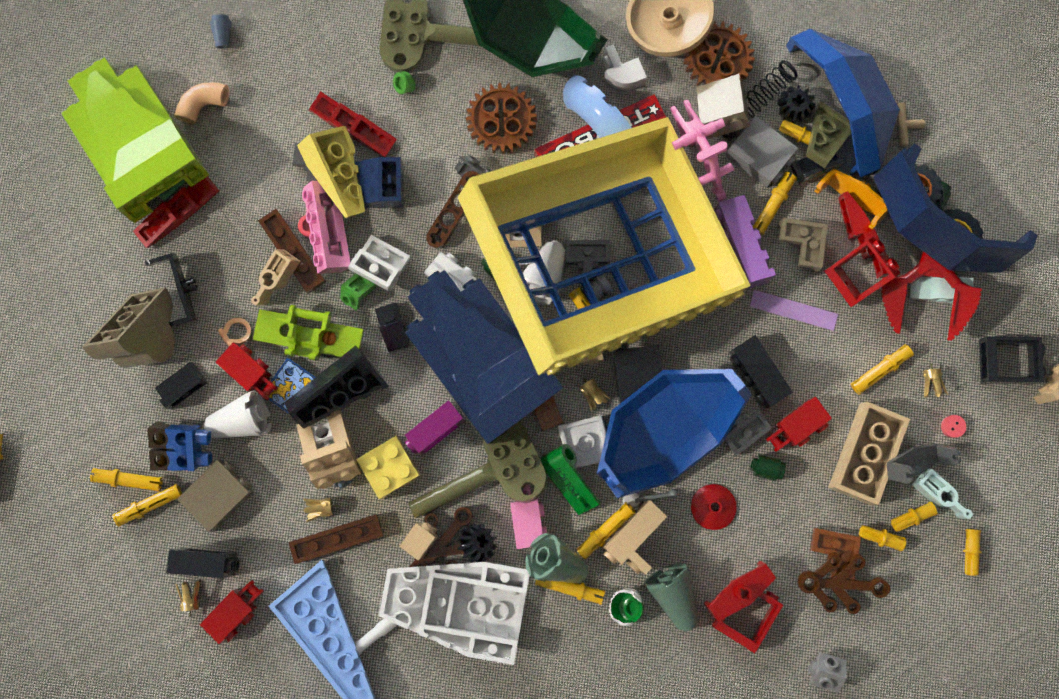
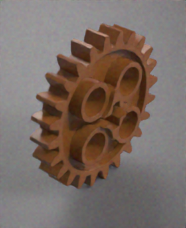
(735, 63)
(481, 119)

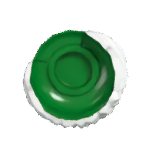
(626, 607)

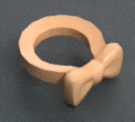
(223, 332)

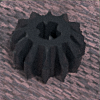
(789, 107)
(477, 543)

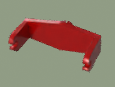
(741, 592)

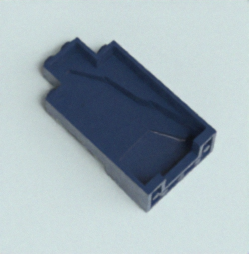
(477, 354)

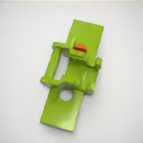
(305, 341)

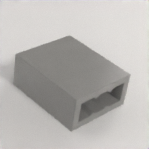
(762, 152)

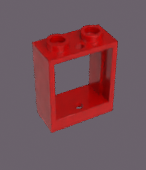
(843, 282)
(762, 629)

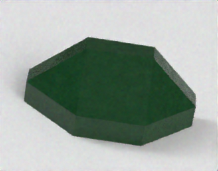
(535, 34)

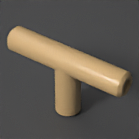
(904, 125)

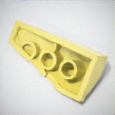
(332, 163)

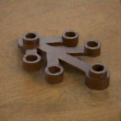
(439, 548)
(840, 582)

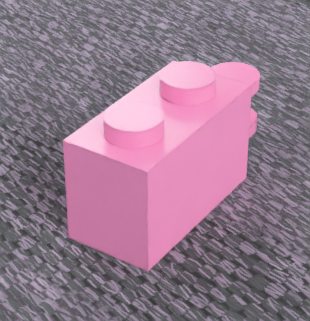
(527, 520)

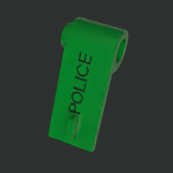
(560, 468)

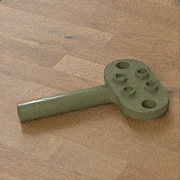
(408, 31)
(510, 461)

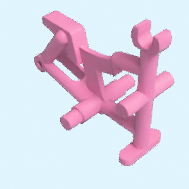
(695, 134)

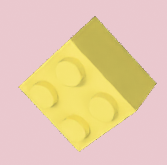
(388, 467)

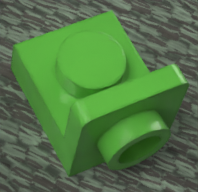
(355, 290)

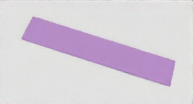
(793, 310)

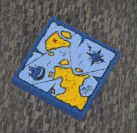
(289, 380)

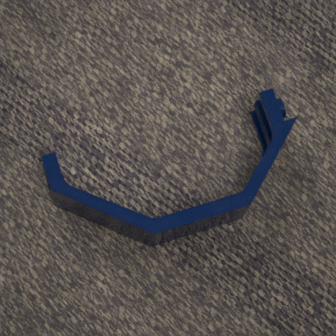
(936, 231)

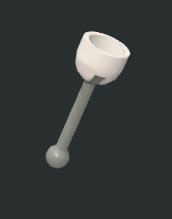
(634, 499)

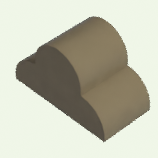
(136, 331)

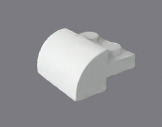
(379, 263)

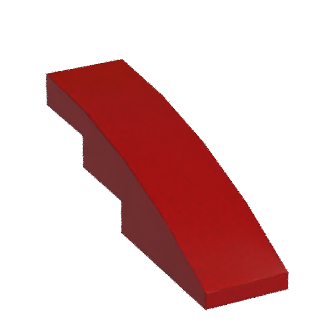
(357, 125)
(175, 212)
(858, 227)

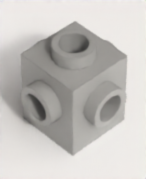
(828, 672)

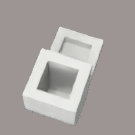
(625, 75)

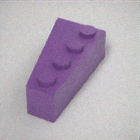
(737, 224)

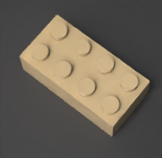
(864, 457)

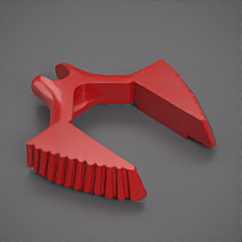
(964, 300)

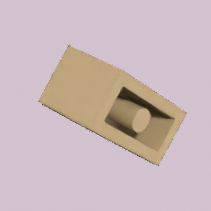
(419, 540)

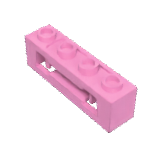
(325, 228)

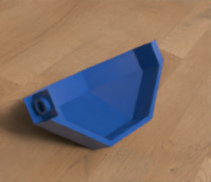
(860, 92)
(669, 427)

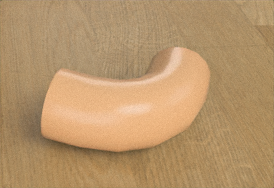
(198, 97)

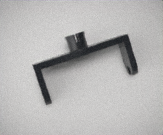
(183, 286)

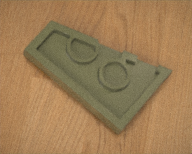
(827, 134)

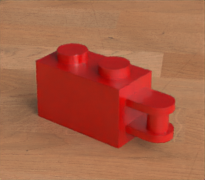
(246, 370)
(800, 424)
(231, 614)

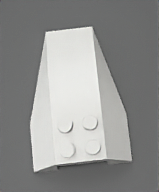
(460, 606)

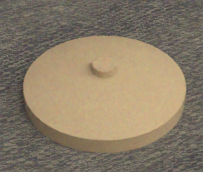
(669, 26)

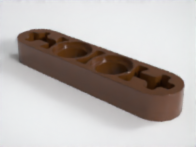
(449, 208)

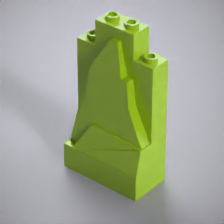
(129, 137)

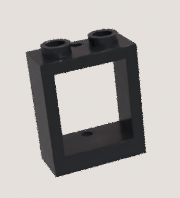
(989, 364)
(202, 563)

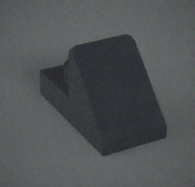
(392, 327)

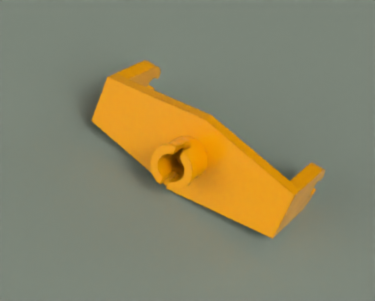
(861, 192)

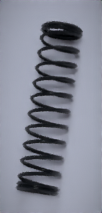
(781, 70)

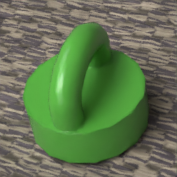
(404, 82)

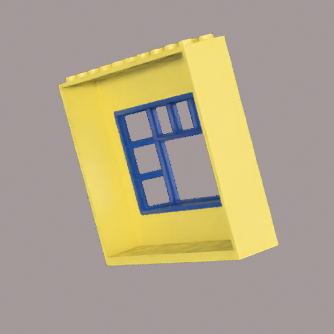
(584, 179)

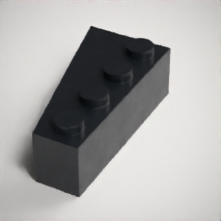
(335, 388)

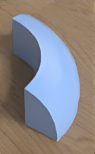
(590, 106)

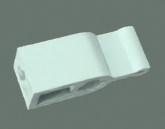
(934, 289)
(933, 485)

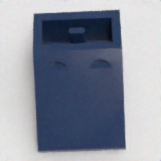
(381, 182)

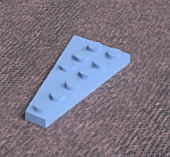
(319, 626)

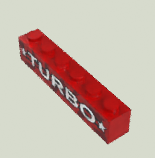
(636, 114)

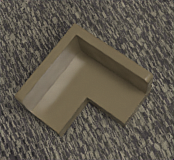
(810, 237)

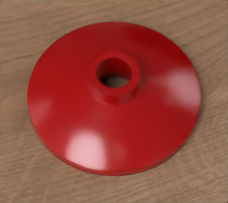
(702, 510)

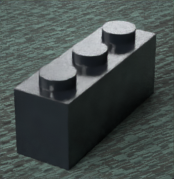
(760, 372)

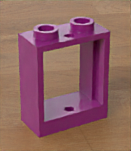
(433, 428)

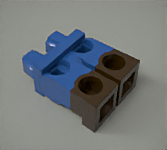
(178, 447)

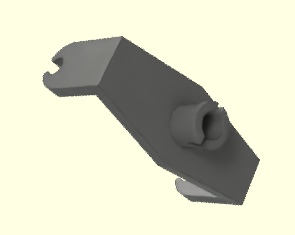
(919, 459)

